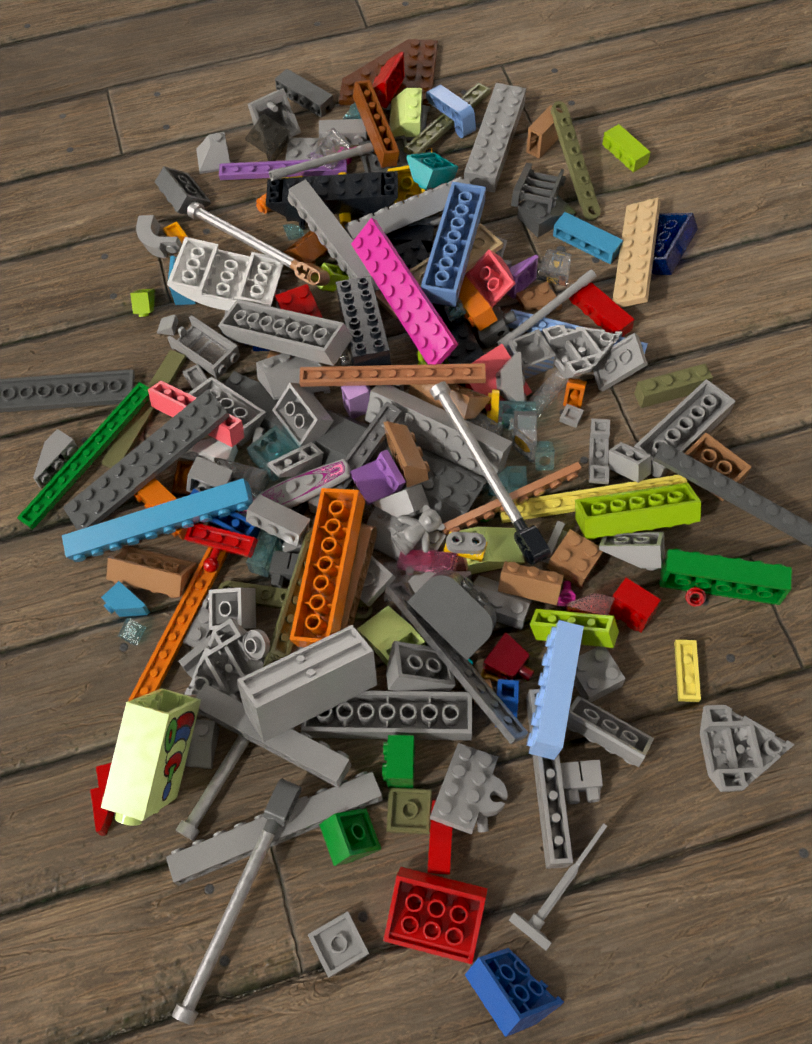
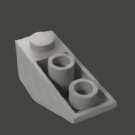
(54, 455)

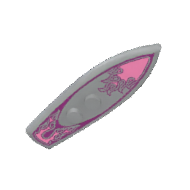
(307, 484)

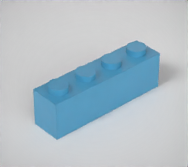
(587, 237)

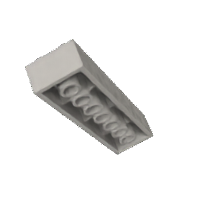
(495, 136)
(412, 210)
(286, 331)
(437, 432)
(396, 713)

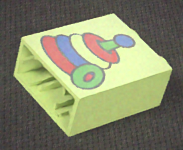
(150, 755)

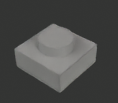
(571, 415)

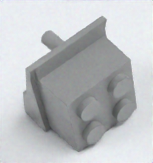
(277, 108)

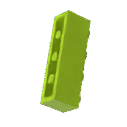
(597, 630)

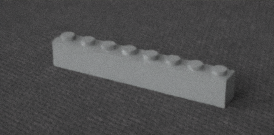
(328, 230)
(290, 745)
(551, 803)

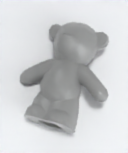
(417, 530)

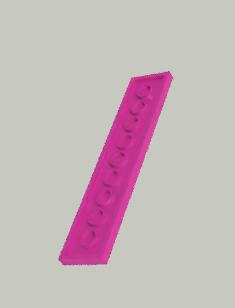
(404, 294)

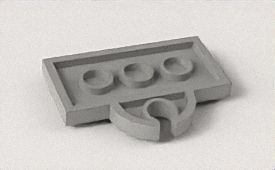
(468, 790)

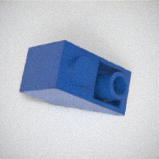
(508, 692)

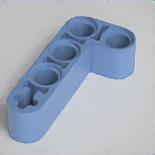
(454, 108)

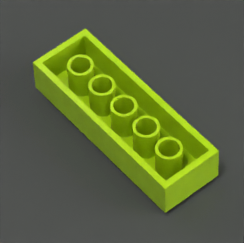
(637, 510)

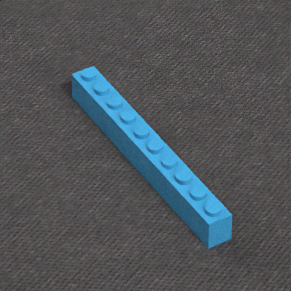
(158, 520)

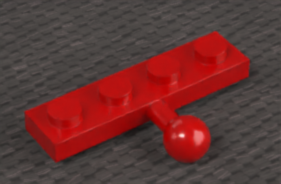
(220, 540)

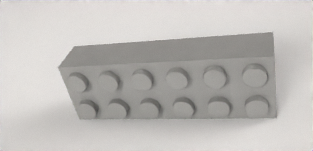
(687, 423)

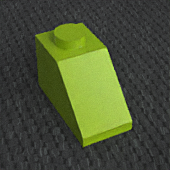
(336, 275)
(143, 301)

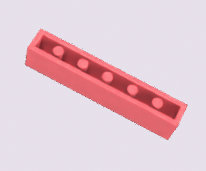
(173, 400)

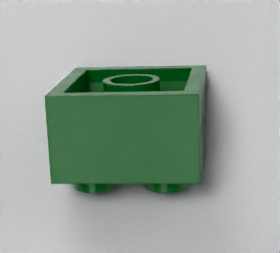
(349, 836)

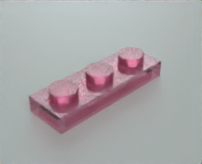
(428, 562)

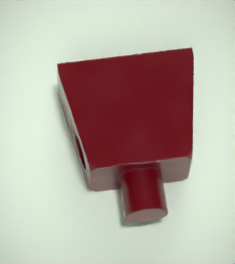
(508, 660)

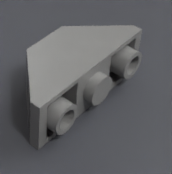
(511, 380)

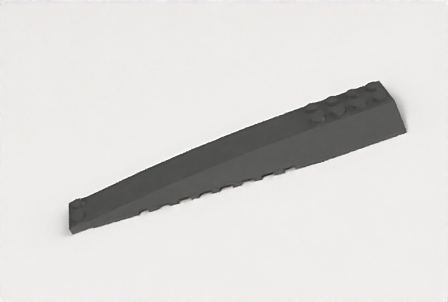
(450, 486)

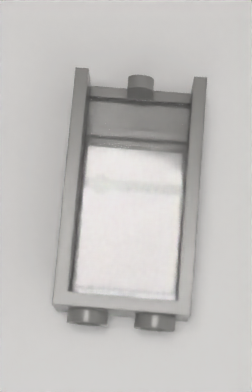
(205, 347)

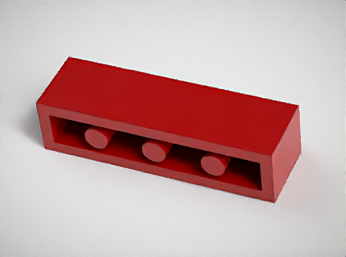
(602, 310)

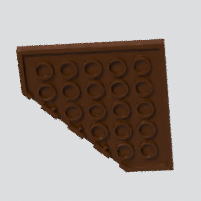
(418, 64)

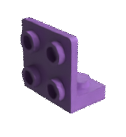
(378, 478)

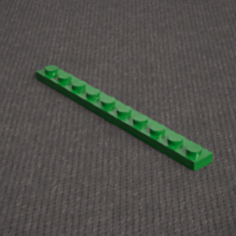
(84, 457)

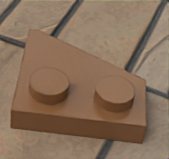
(536, 297)

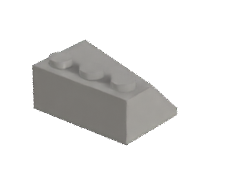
(282, 369)

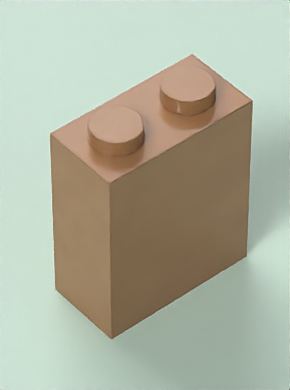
(542, 134)

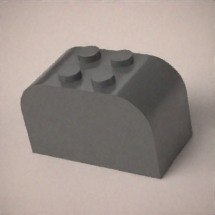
(456, 611)

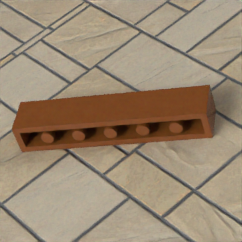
(375, 123)

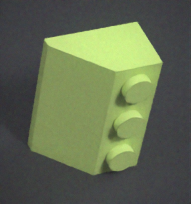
(406, 113)

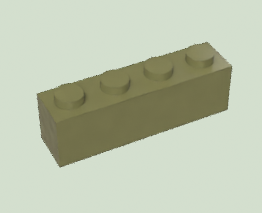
(671, 385)

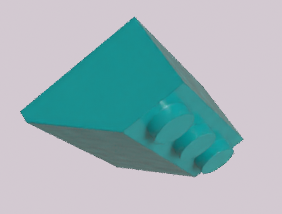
(431, 169)

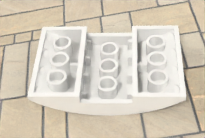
(222, 277)

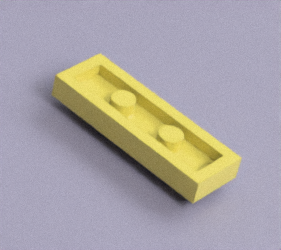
(687, 670)

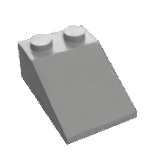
(636, 548)

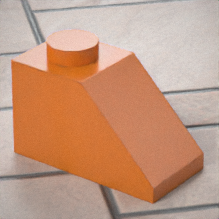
(574, 392)

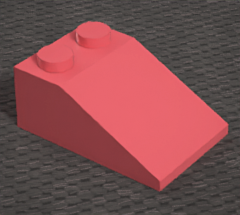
(491, 277)

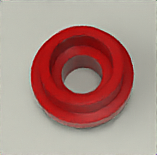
(698, 601)

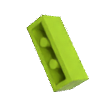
(626, 148)

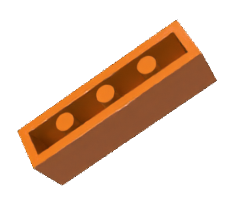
(477, 308)
(155, 494)

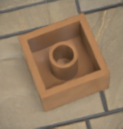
(575, 558)

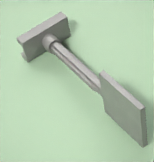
(533, 926)

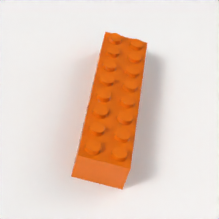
(328, 566)

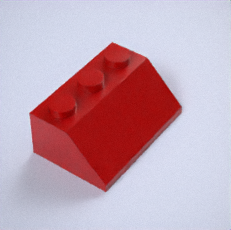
(389, 79)

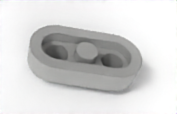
(465, 543)

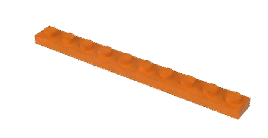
(177, 628)

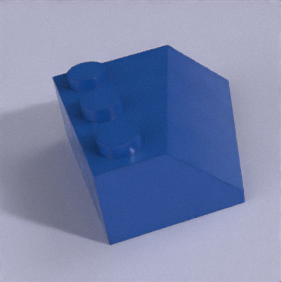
(510, 991)

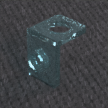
(544, 448)

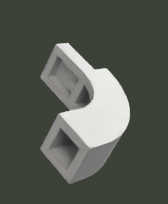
(147, 231)

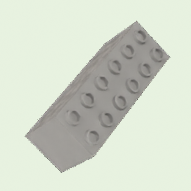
(307, 682)

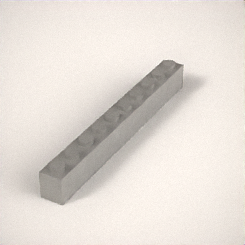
(239, 842)

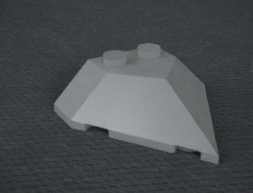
(578, 348)
(224, 661)
(737, 748)

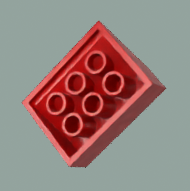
(435, 915)

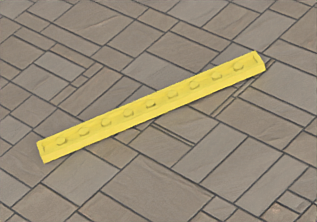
(565, 502)

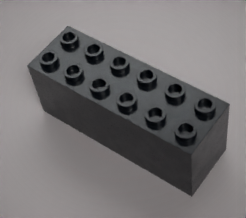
(363, 320)

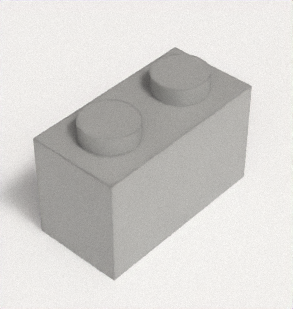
(629, 462)

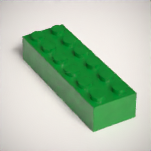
(726, 576)

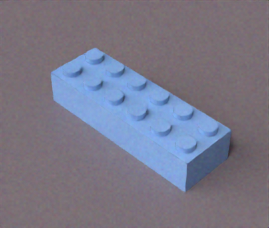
(555, 690)

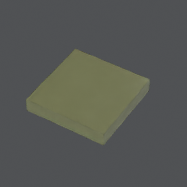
(409, 811)

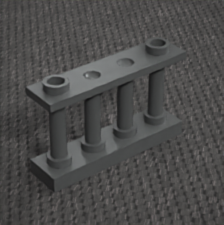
(527, 180)

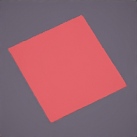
(493, 363)

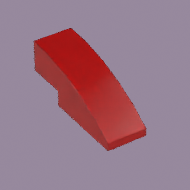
(102, 817)
(439, 847)

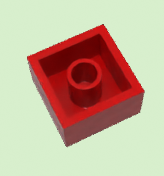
(634, 605)

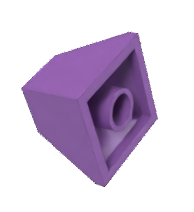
(523, 275)

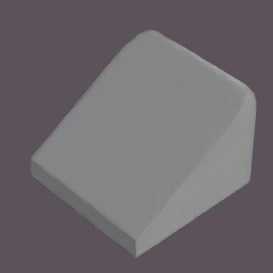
(168, 325)

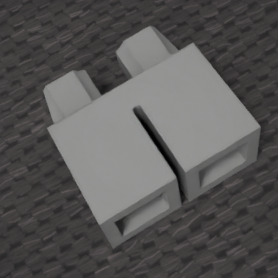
(581, 778)

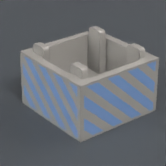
(535, 352)

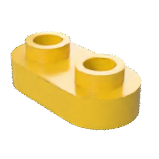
(494, 401)

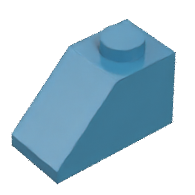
(123, 602)

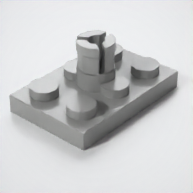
(620, 362)

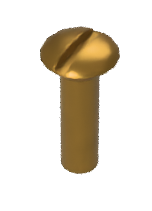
(489, 676)

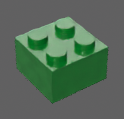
(400, 758)

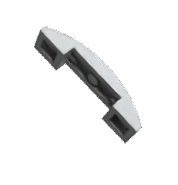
(599, 451)

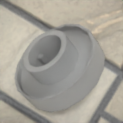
(256, 644)

